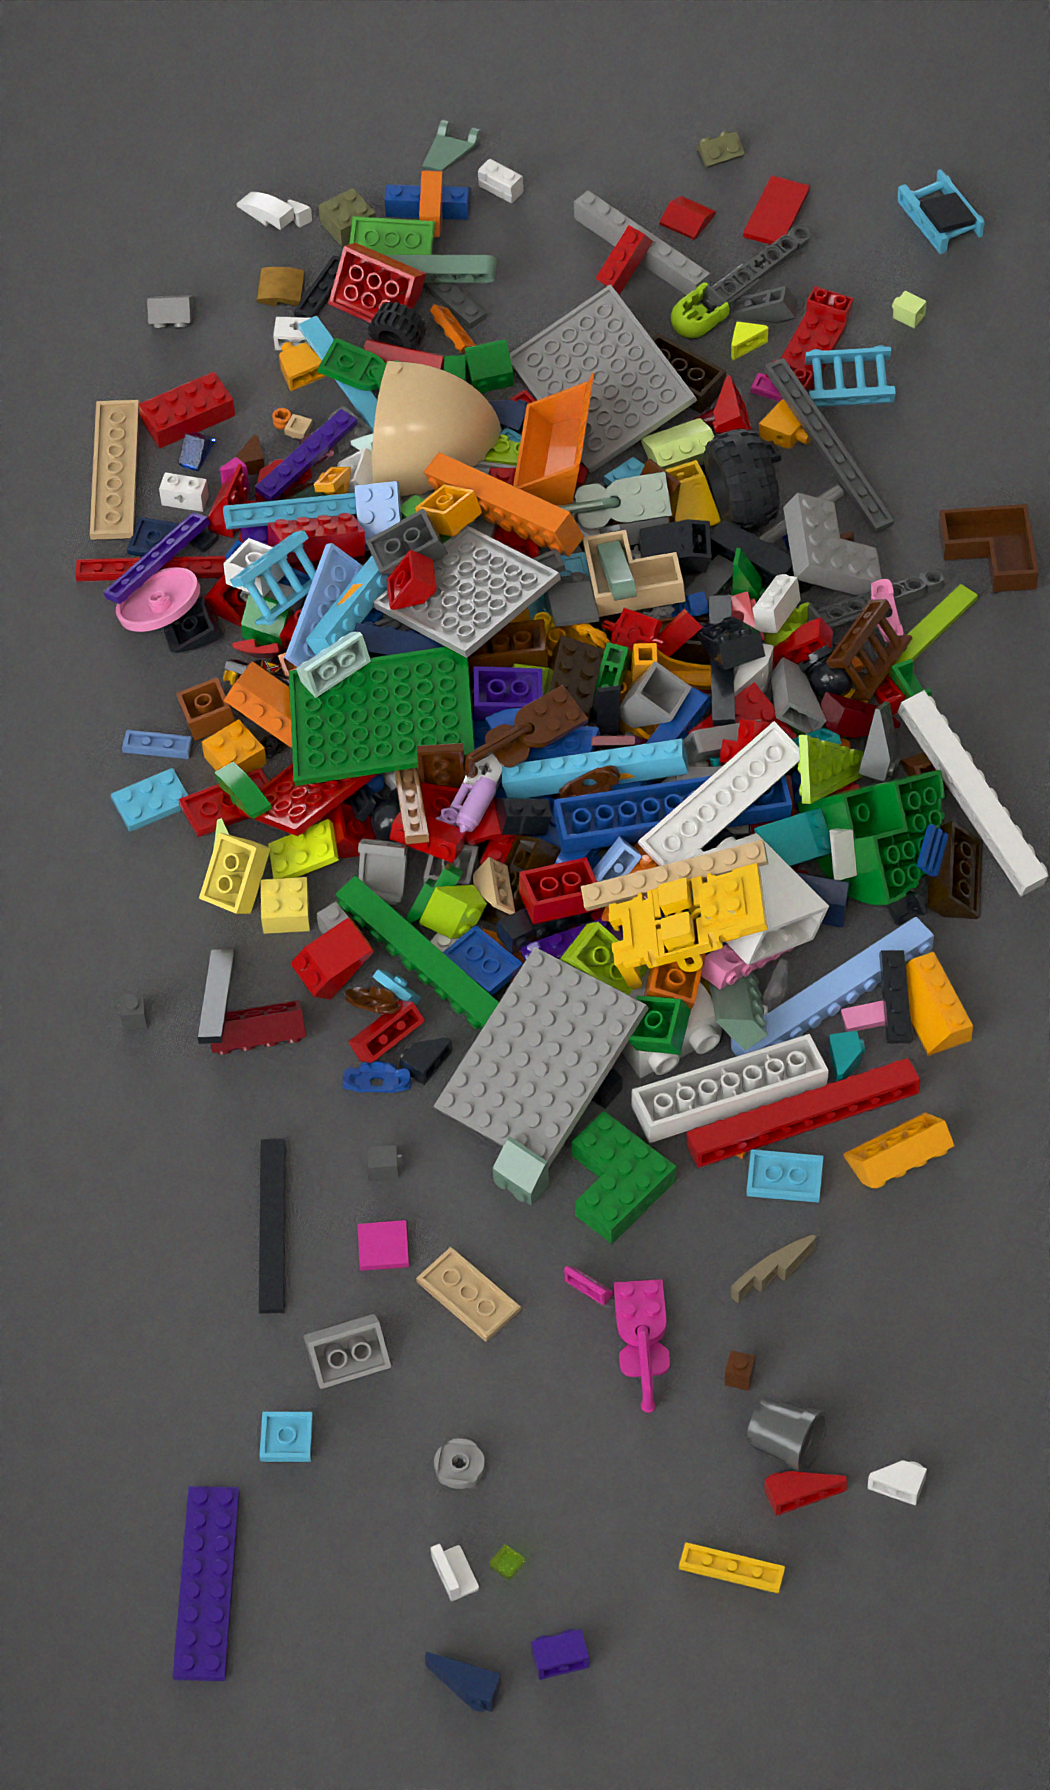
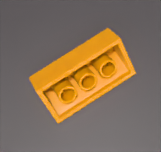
(935, 1007)
(900, 1150)

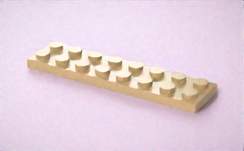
(114, 469)

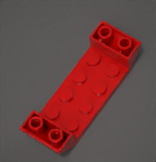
(819, 329)

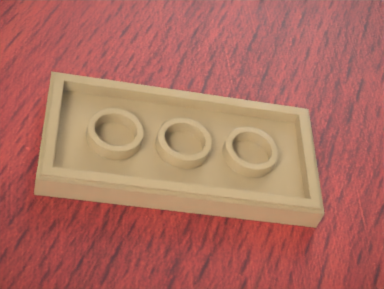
(468, 1294)

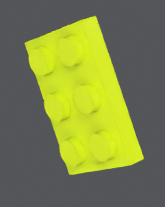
(304, 853)

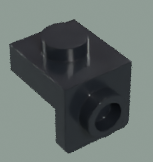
(907, 907)

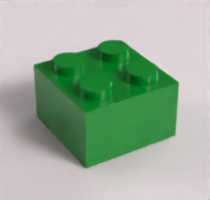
(662, 1026)

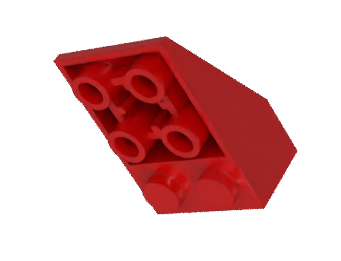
(231, 493)

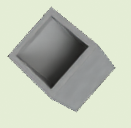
(653, 698)

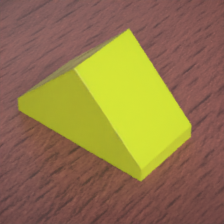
(747, 338)

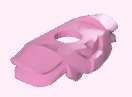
(884, 590)

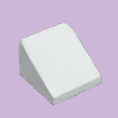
(302, 213)

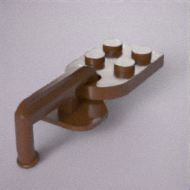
(550, 718)

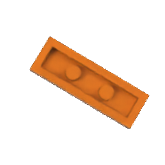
(452, 328)

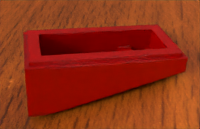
(892, 695)

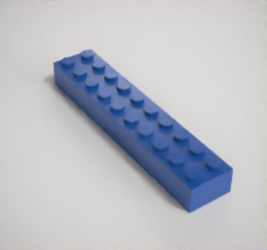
(631, 813)

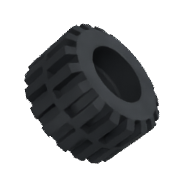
(397, 326)

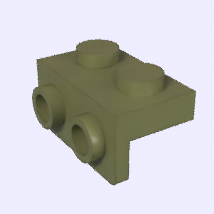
(720, 149)

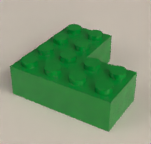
(628, 1174)

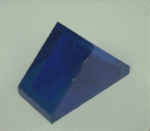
(195, 450)

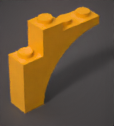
(693, 674)

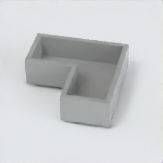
(821, 554)

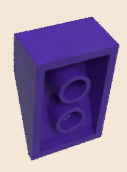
(503, 689)

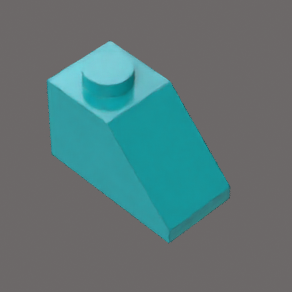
(845, 1053)

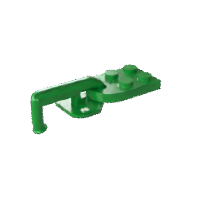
(353, 366)

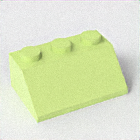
(678, 444)

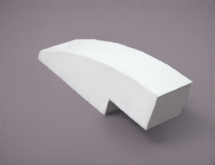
(267, 209)

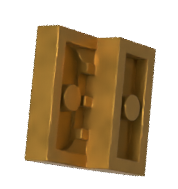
(280, 285)

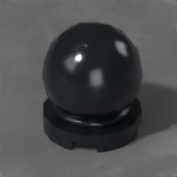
(823, 677)
(383, 816)

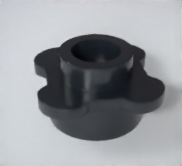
(271, 741)

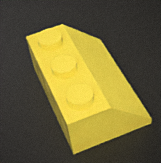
(234, 873)

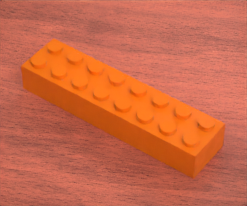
(509, 506)

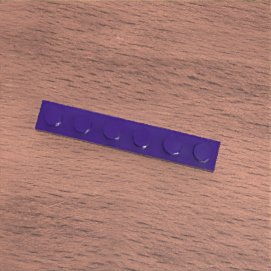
(306, 455)
(156, 558)

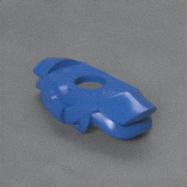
(359, 1078)

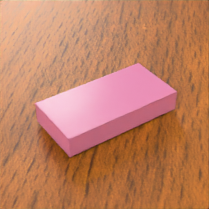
(863, 1016)

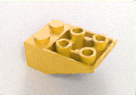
(695, 497)

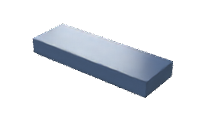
(157, 744)

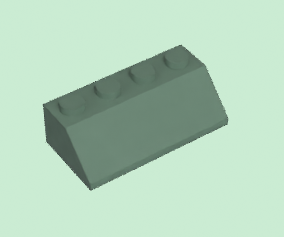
(740, 1010)

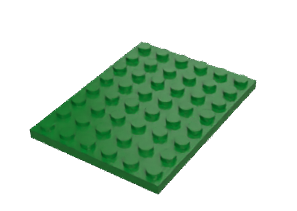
(381, 716)

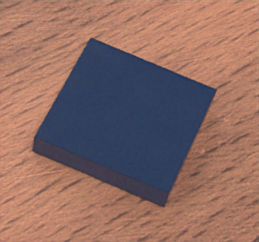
(148, 534)

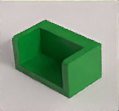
(906, 681)

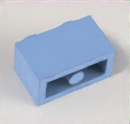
(617, 861)

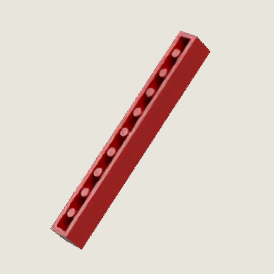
(802, 1112)

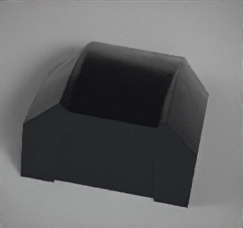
(193, 629)

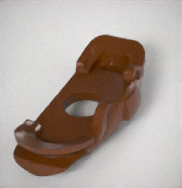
(604, 777)
(383, 998)

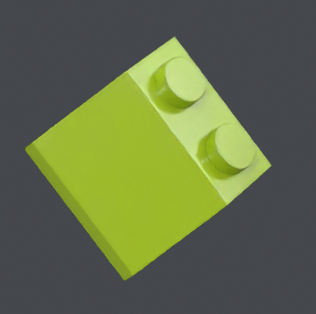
(453, 910)

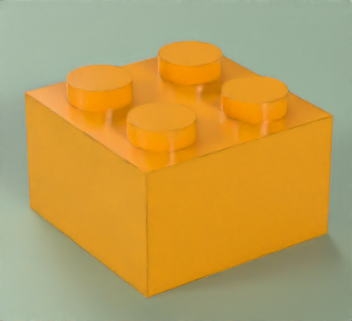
(451, 509)
(234, 745)

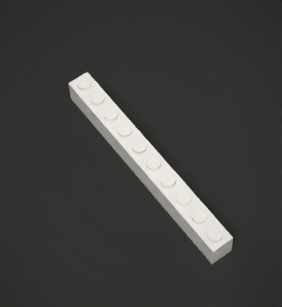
(973, 793)

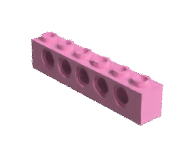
(725, 966)

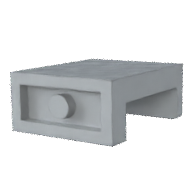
(383, 868)

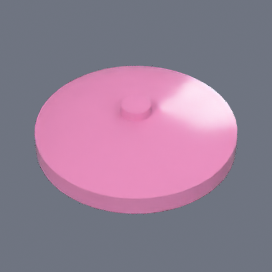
(159, 600)

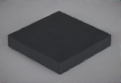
(947, 212)

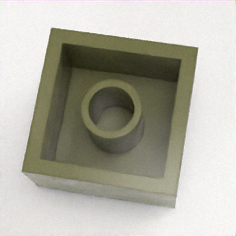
(338, 213)

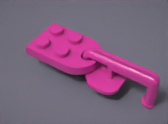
(642, 1311)

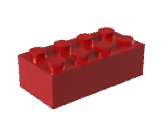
(186, 409)
(340, 530)

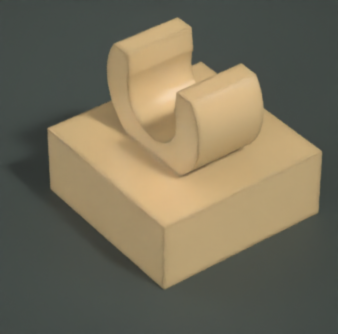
(298, 426)

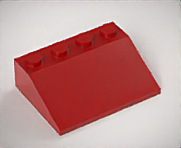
(372, 279)

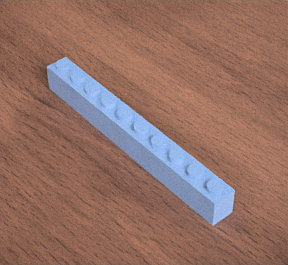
(839, 987)

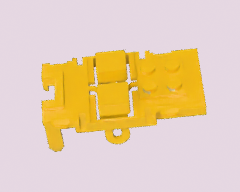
(729, 909)

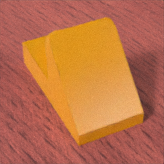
(334, 481)

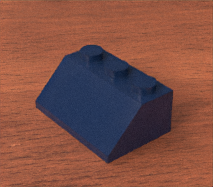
(834, 893)

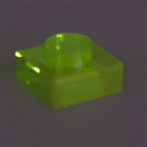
(507, 1562)

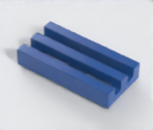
(935, 851)

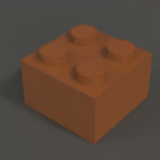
(205, 708)

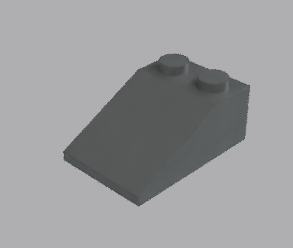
(412, 533)
(571, 601)
(882, 747)

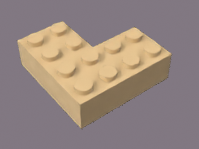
(655, 577)

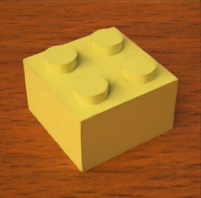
(285, 905)

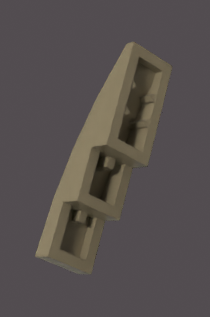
(780, 1263)

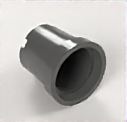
(788, 1432)

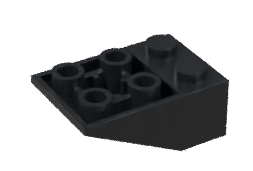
(685, 537)
(731, 642)

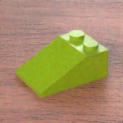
(594, 956)

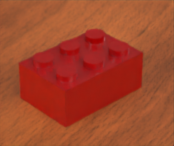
(555, 890)

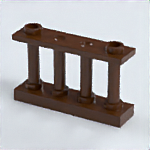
(853, 643)

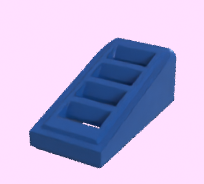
(694, 604)

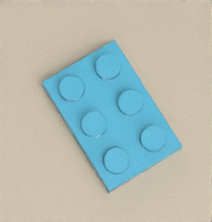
(149, 799)
(784, 1175)

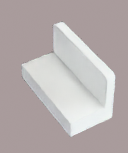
(843, 853)
(454, 1571)

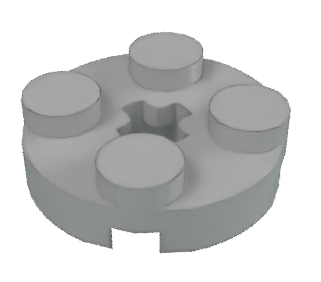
(459, 1477)

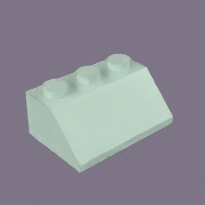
(334, 663)

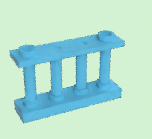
(909, 201)
(855, 396)
(262, 567)

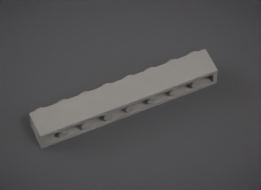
(659, 258)

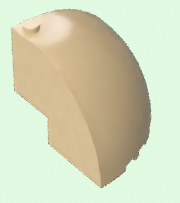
(425, 414)

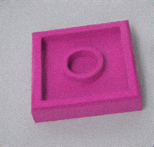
(383, 1245)

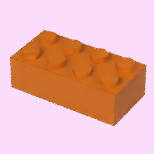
(672, 981)

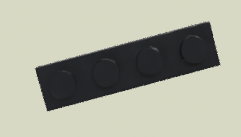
(895, 996)

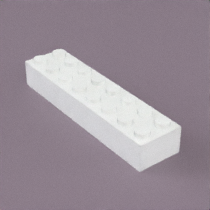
(728, 1088)

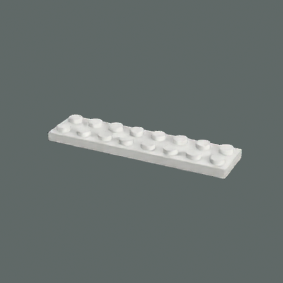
(722, 797)

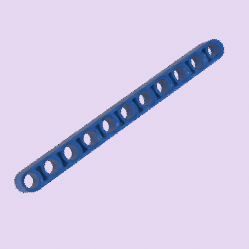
(685, 719)

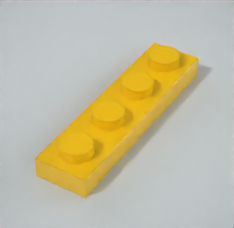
(732, 1567)

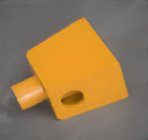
(299, 365)
(782, 427)

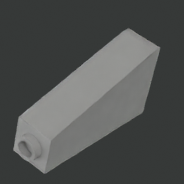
(794, 698)
(708, 742)

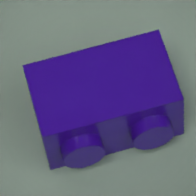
(560, 1653)

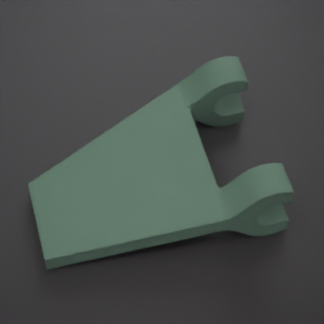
(448, 150)

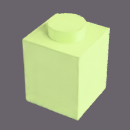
(909, 309)

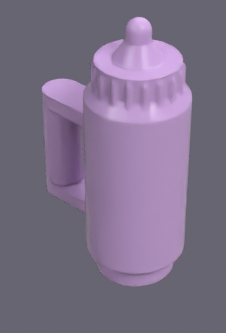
(475, 804)

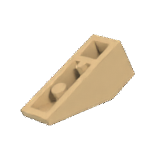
(494, 885)

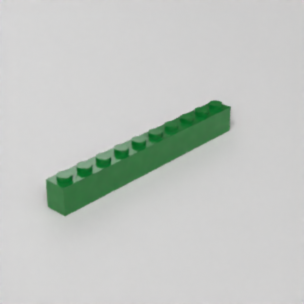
(416, 952)

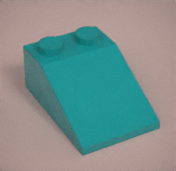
(798, 837)

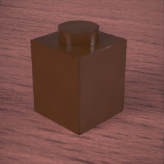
(739, 1370)

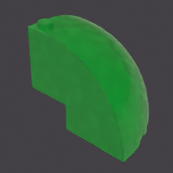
(887, 832)

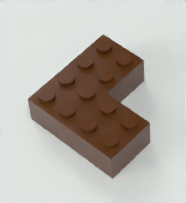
(997, 534)

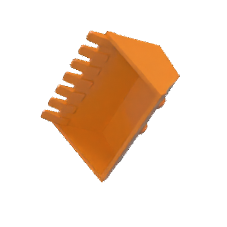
(553, 444)

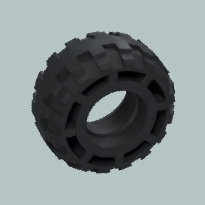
(742, 478)

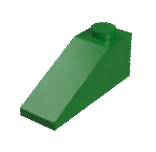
(746, 577)
(613, 666)

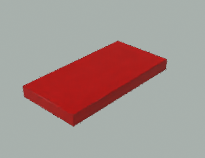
(776, 210)
(214, 803)

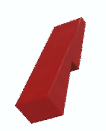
(677, 633)

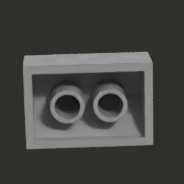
(347, 1351)

